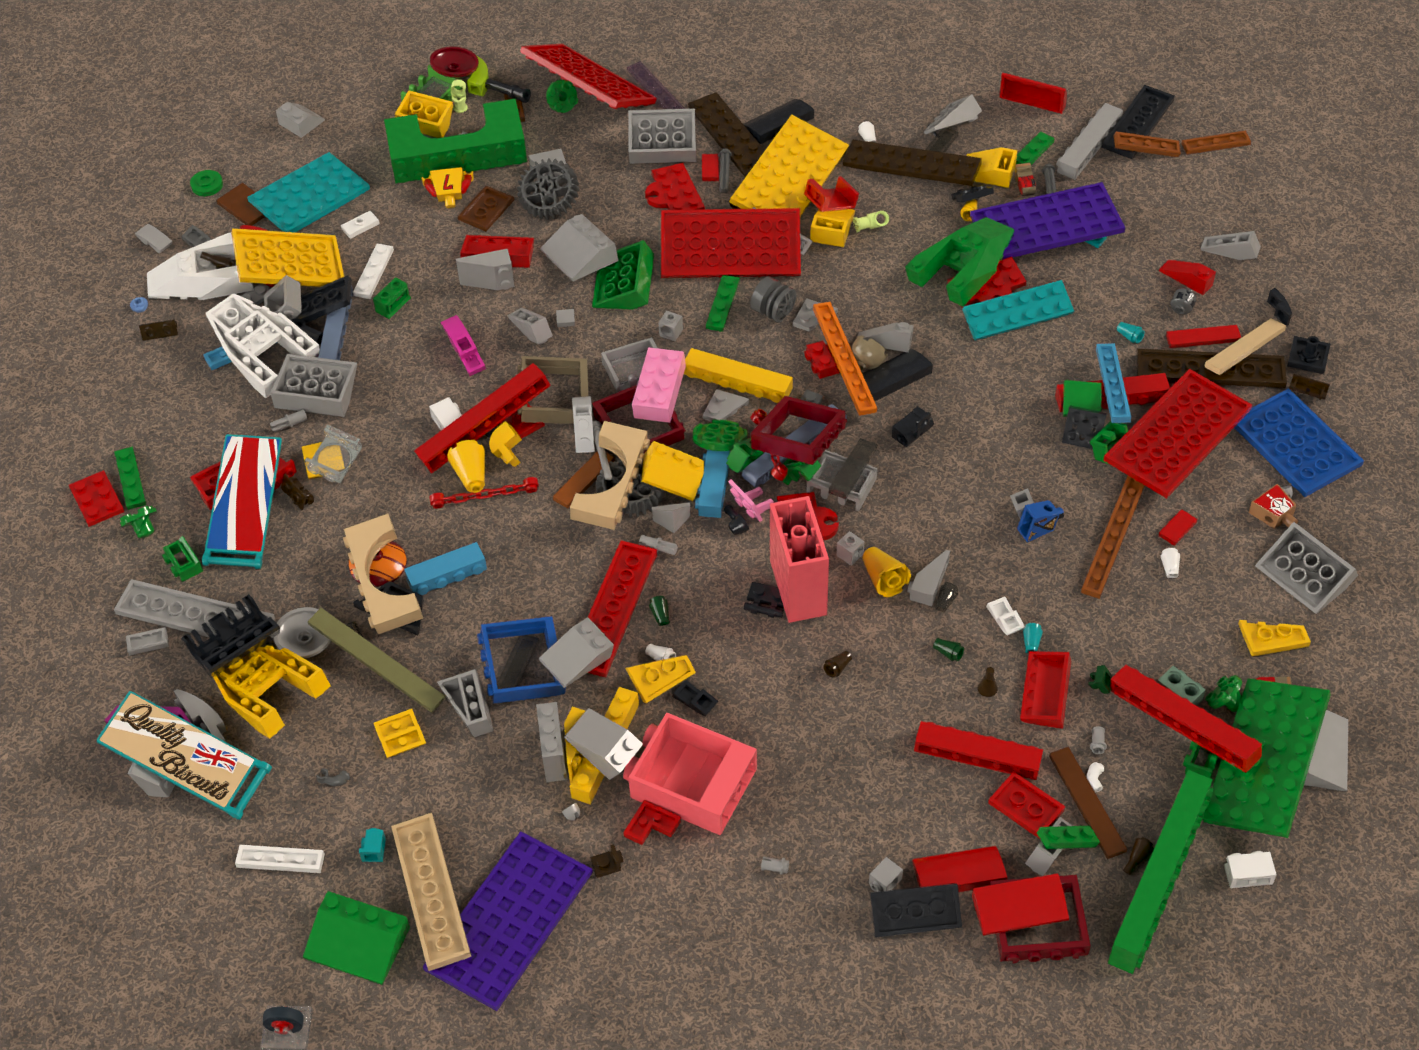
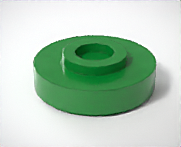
(206, 183)

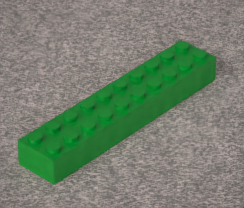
(1161, 873)

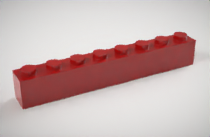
(483, 416)
(1186, 718)

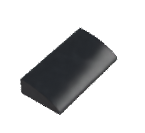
(770, 123)
(897, 373)

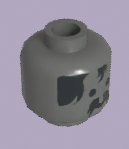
(1184, 300)

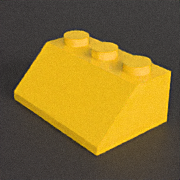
(432, 112)
(672, 470)

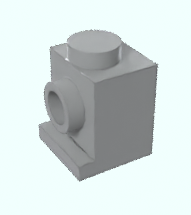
(1020, 500)

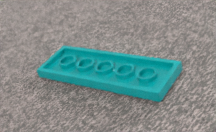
(1018, 310)

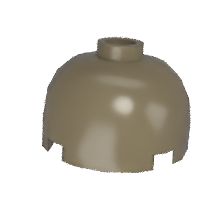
(868, 353)

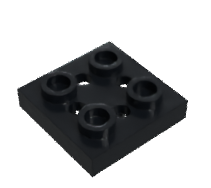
(1309, 351)
(1085, 421)

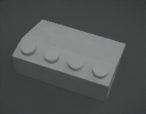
(661, 136)
(580, 248)
(314, 385)
(1306, 568)
(1330, 757)

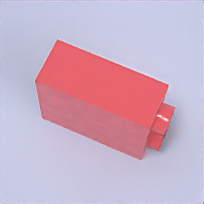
(799, 559)

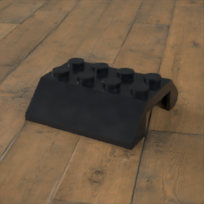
(231, 640)

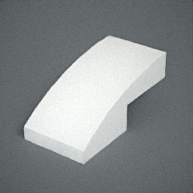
(1005, 617)

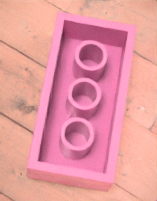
(658, 385)

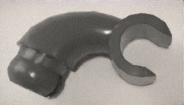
(338, 780)

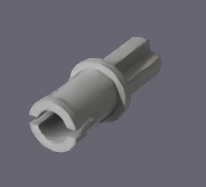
(288, 421)
(659, 544)

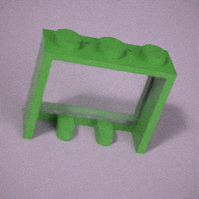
(434, 85)

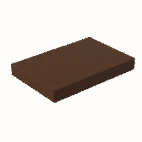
(237, 204)
(486, 208)

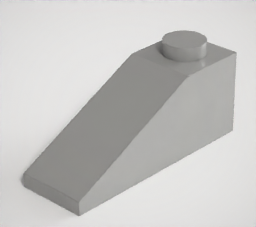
(1235, 245)
(531, 325)
(891, 336)
(928, 580)
(1043, 858)

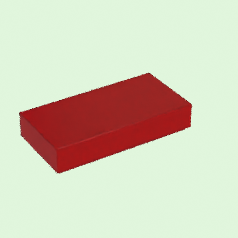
(710, 167)
(1177, 527)

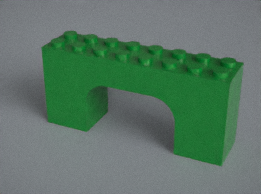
(495, 145)

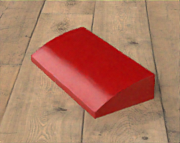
(1033, 93)
(519, 248)
(1046, 688)
(966, 868)
(1020, 904)

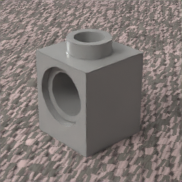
(670, 326)
(850, 548)
(885, 876)

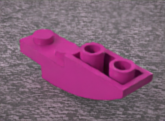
(463, 345)

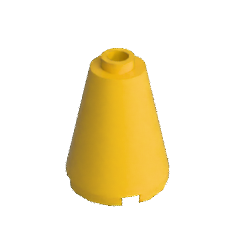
(469, 464)
(885, 572)

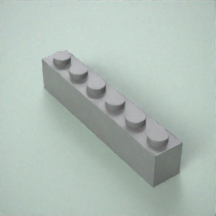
(1089, 141)

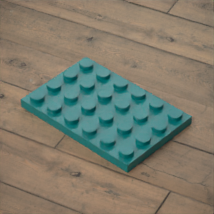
(308, 193)

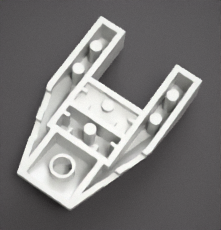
(192, 276)
(249, 330)

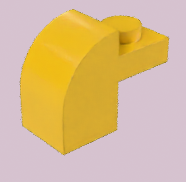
(502, 442)

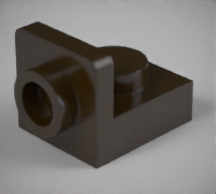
(607, 862)

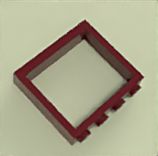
(603, 406)
(766, 442)
(1055, 950)

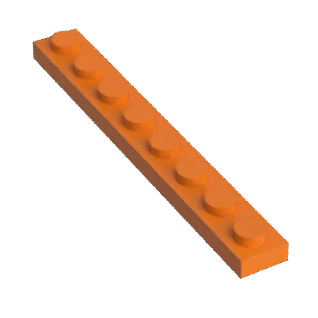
(844, 358)

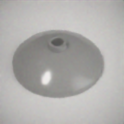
(295, 629)

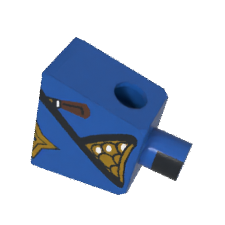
(1039, 519)

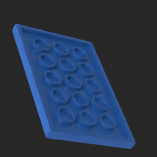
(1297, 443)

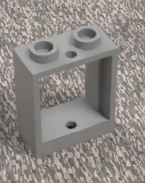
(286, 292)

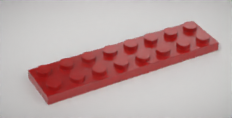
(620, 594)

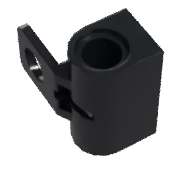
(912, 426)

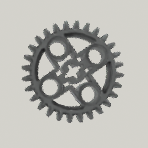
(547, 186)
(642, 496)

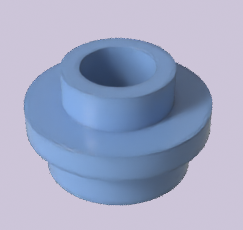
(139, 304)

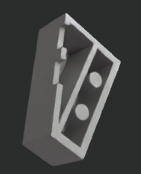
(468, 699)

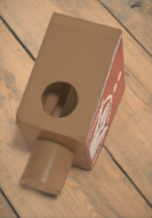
(1274, 507)

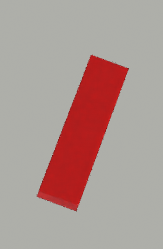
(1203, 336)

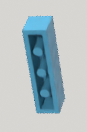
(713, 484)
(446, 569)

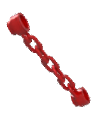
(779, 471)
(530, 484)

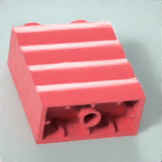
(691, 772)

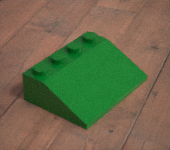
(625, 281)
(356, 937)

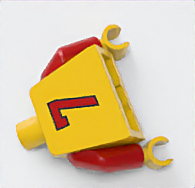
(448, 184)

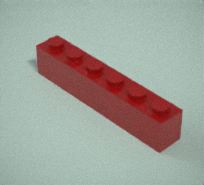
(1138, 389)
(978, 750)

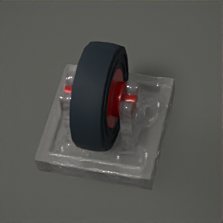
(286, 1027)

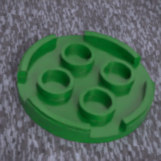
(719, 435)

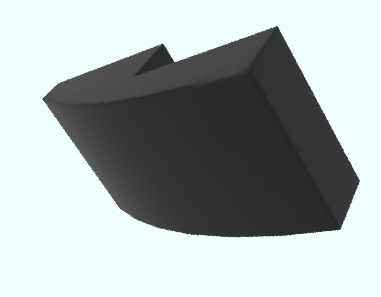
(1283, 310)
(695, 699)

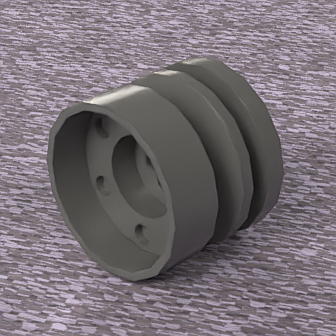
(773, 299)

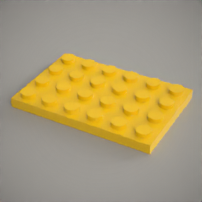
(272, 254)

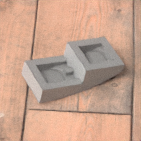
(153, 237)

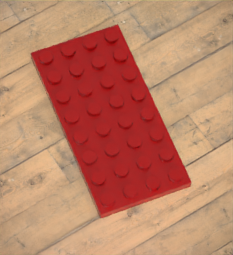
(588, 75)
(730, 243)
(1177, 433)

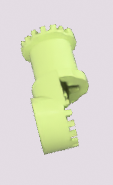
(459, 96)
(869, 221)

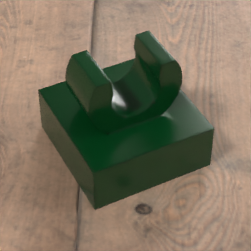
(1102, 679)

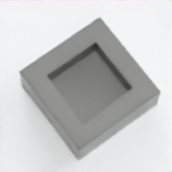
(565, 318)

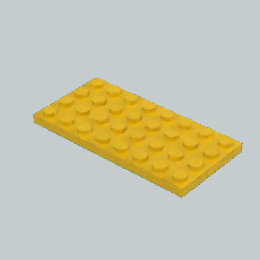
(785, 166)

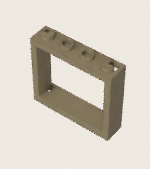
(554, 365)

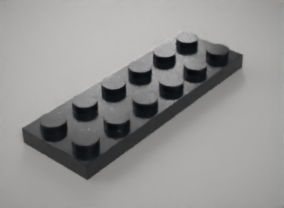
(1140, 117)

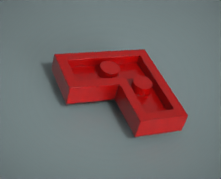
(651, 817)

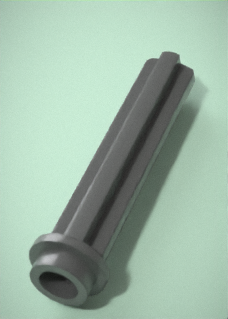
(725, 156)
(1048, 171)

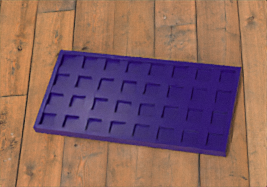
(1056, 219)
(513, 918)

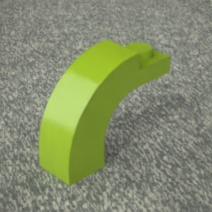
(477, 80)

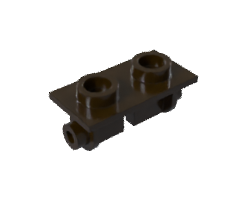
(158, 329)
(1309, 386)
(296, 491)

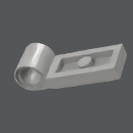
(583, 424)

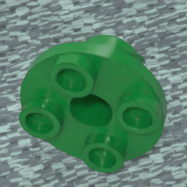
(561, 96)
(140, 521)
(1226, 693)

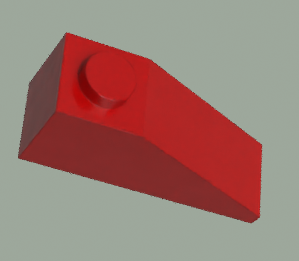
(1190, 274)

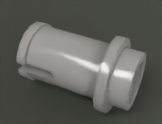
(1098, 743)
(775, 865)

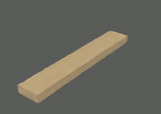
(1245, 346)

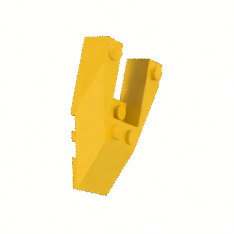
(257, 672)

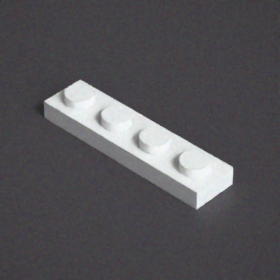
(373, 271)
(279, 858)

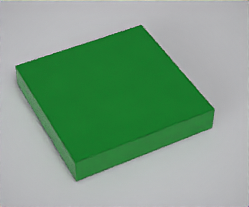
(1081, 395)

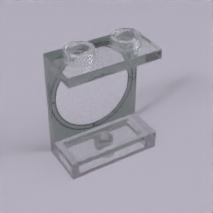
(334, 455)

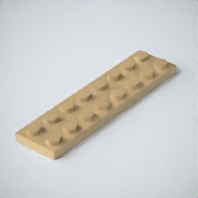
(430, 892)

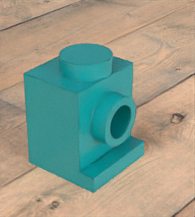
(373, 846)

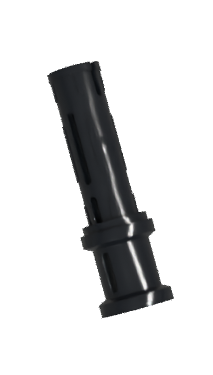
(513, 91)

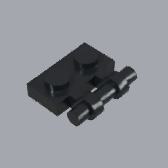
(972, 193)
(766, 595)

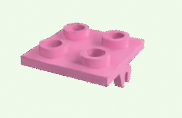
(745, 500)

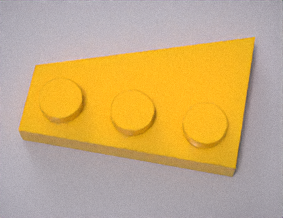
(1269, 639)
(659, 676)

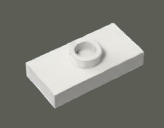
(360, 224)

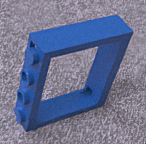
(510, 629)

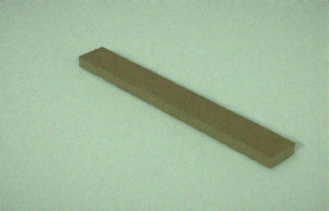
(376, 660)

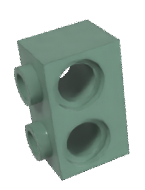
(1183, 685)

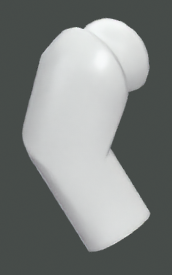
(1092, 775)

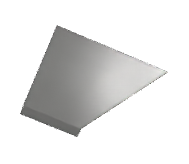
(671, 516)

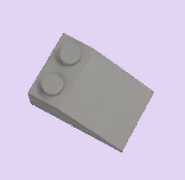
(486, 270)
(577, 652)
(603, 742)

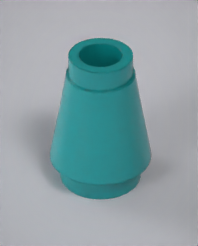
(1131, 332)
(1032, 636)

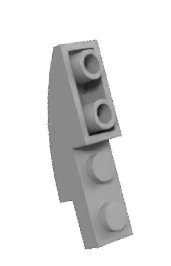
(200, 713)

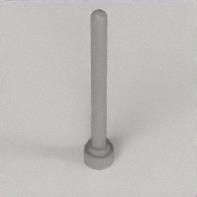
(601, 451)

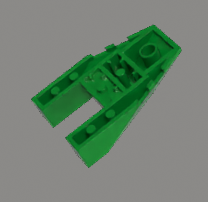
(971, 251)

